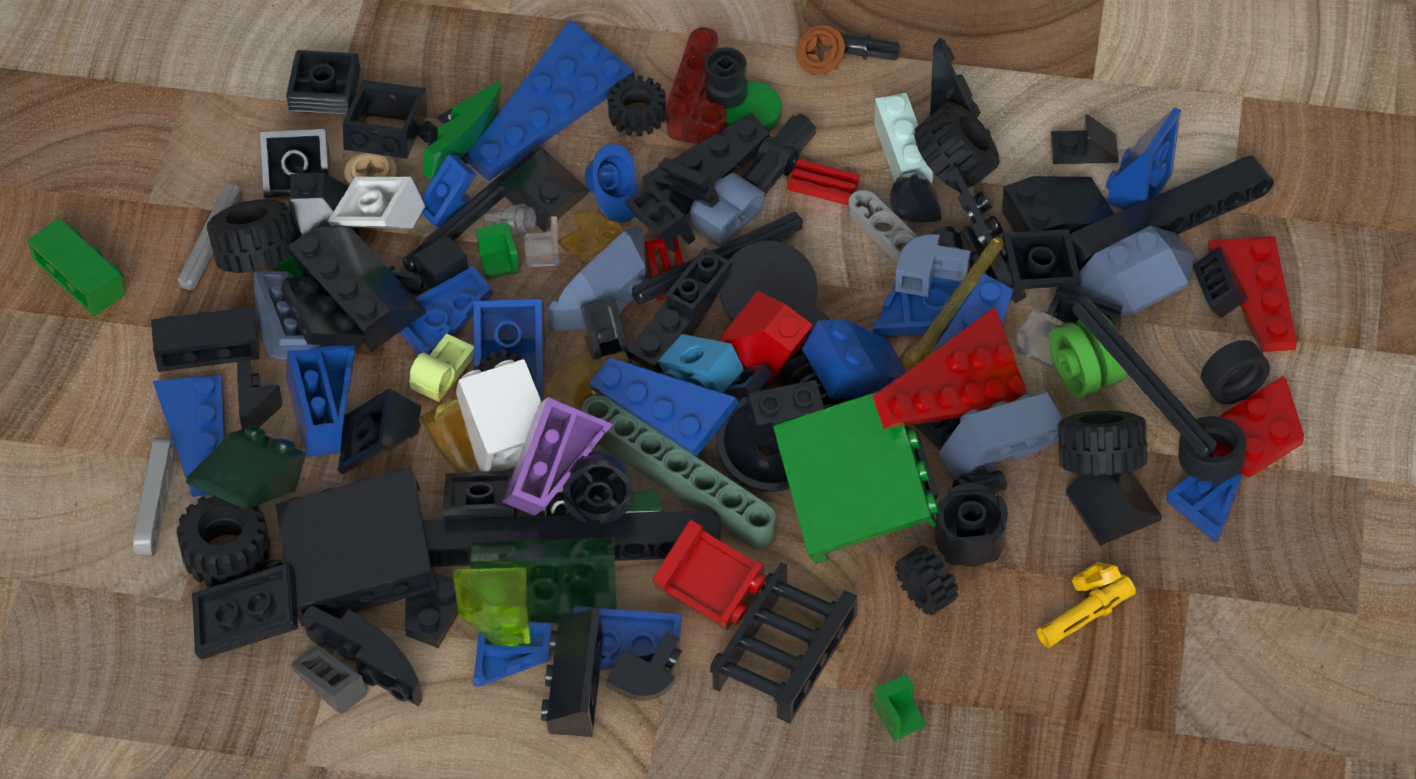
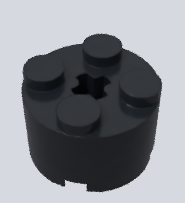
(971, 525)

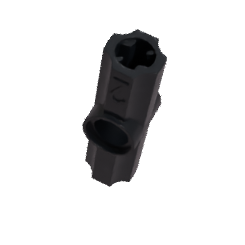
(779, 154)

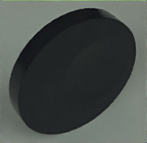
(770, 269)

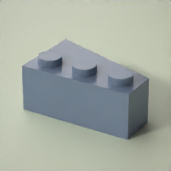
(999, 433)

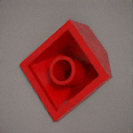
(767, 334)

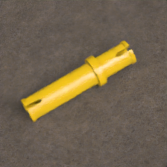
(1097, 604)

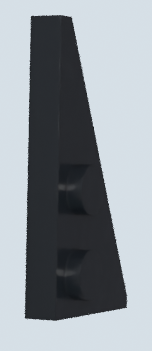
(947, 85)

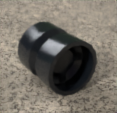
(726, 77)

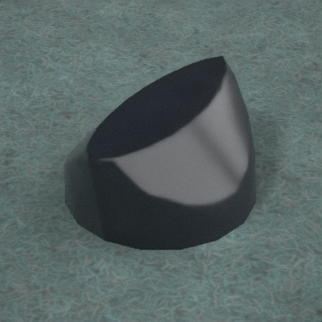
(915, 198)

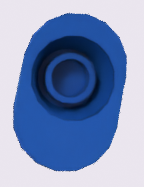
(612, 181)

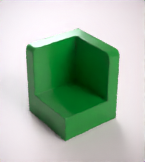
(497, 250)
(896, 707)

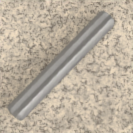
(202, 249)

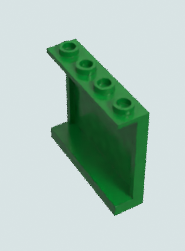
(852, 476)

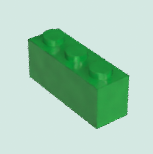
(77, 266)

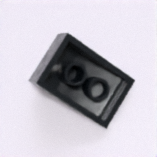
(1053, 203)

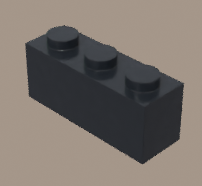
(205, 339)

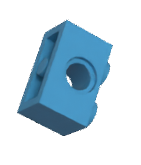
(702, 362)

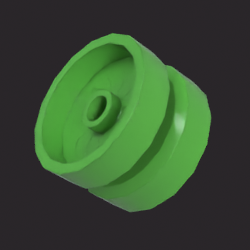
(1083, 360)

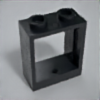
(375, 100)

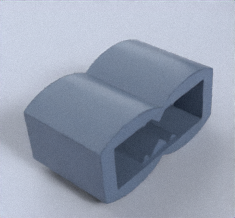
(737, 207)

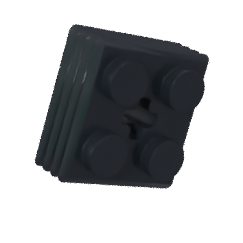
(323, 82)

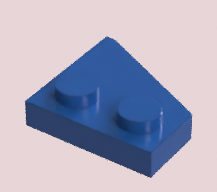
(1205, 502)
(500, 661)

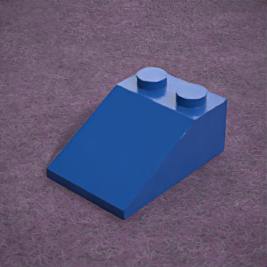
(1146, 166)
(512, 327)
(851, 359)

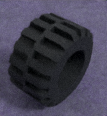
(956, 139)
(251, 235)
(1102, 443)
(228, 561)

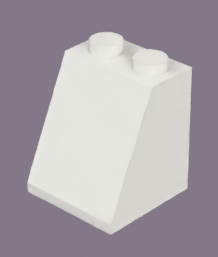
(498, 412)

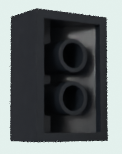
(574, 674)

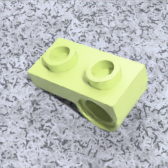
(437, 372)

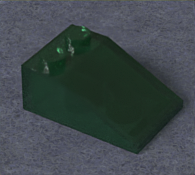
(249, 468)

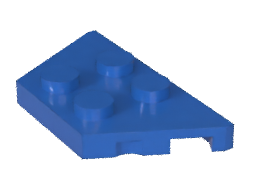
(914, 314)

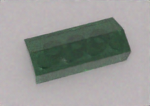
(558, 572)

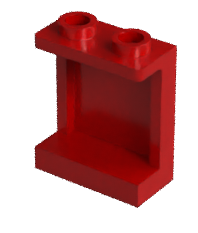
(709, 576)

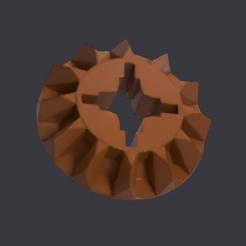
(810, 43)

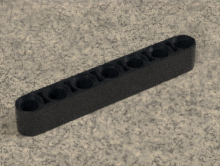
(1178, 207)

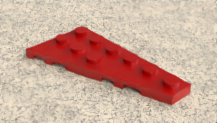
(957, 377)

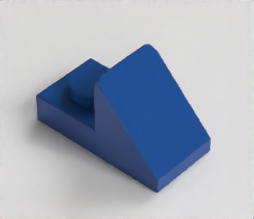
(447, 190)

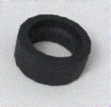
(1237, 356)
(1217, 468)

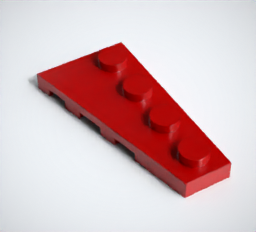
(1261, 276)

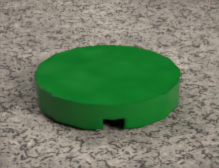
(763, 104)

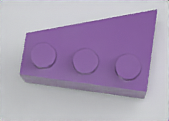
(552, 444)

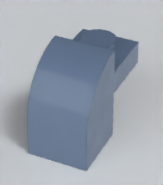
(925, 259)

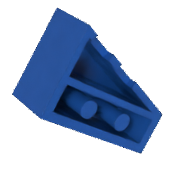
(320, 394)

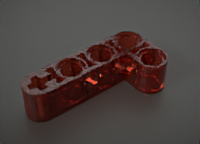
(687, 113)

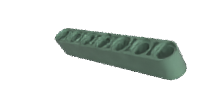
(635, 440)

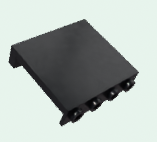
(357, 544)

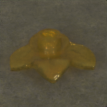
(592, 235)

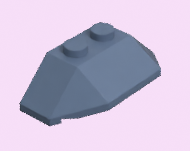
(1138, 270)
(606, 276)
(274, 318)

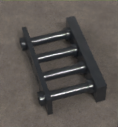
(805, 668)

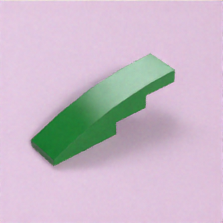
(464, 129)

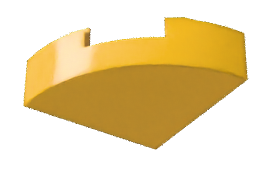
(1096, 576)

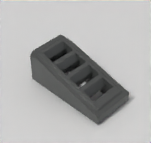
(340, 695)

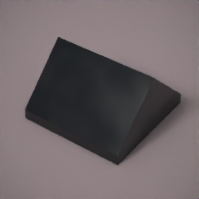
(291, 153)
(477, 495)
(1112, 505)

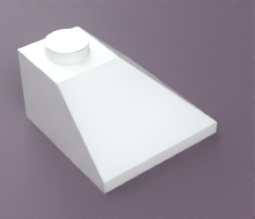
(379, 203)

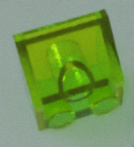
(495, 603)

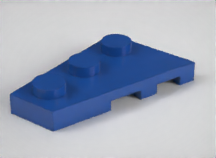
(447, 309)
(633, 631)

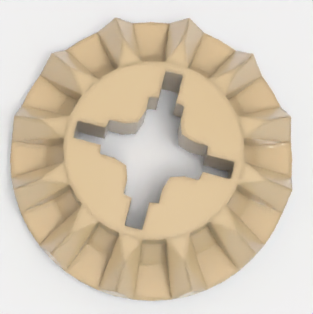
(360, 166)

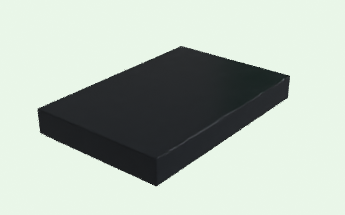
(244, 611)

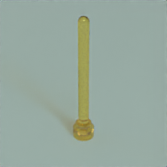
(917, 352)

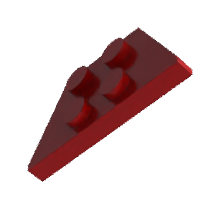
(1268, 425)

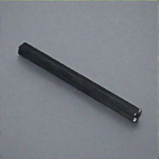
(468, 213)
(772, 231)
(1144, 377)

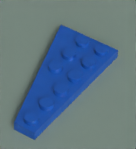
(559, 90)

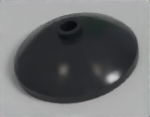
(744, 457)

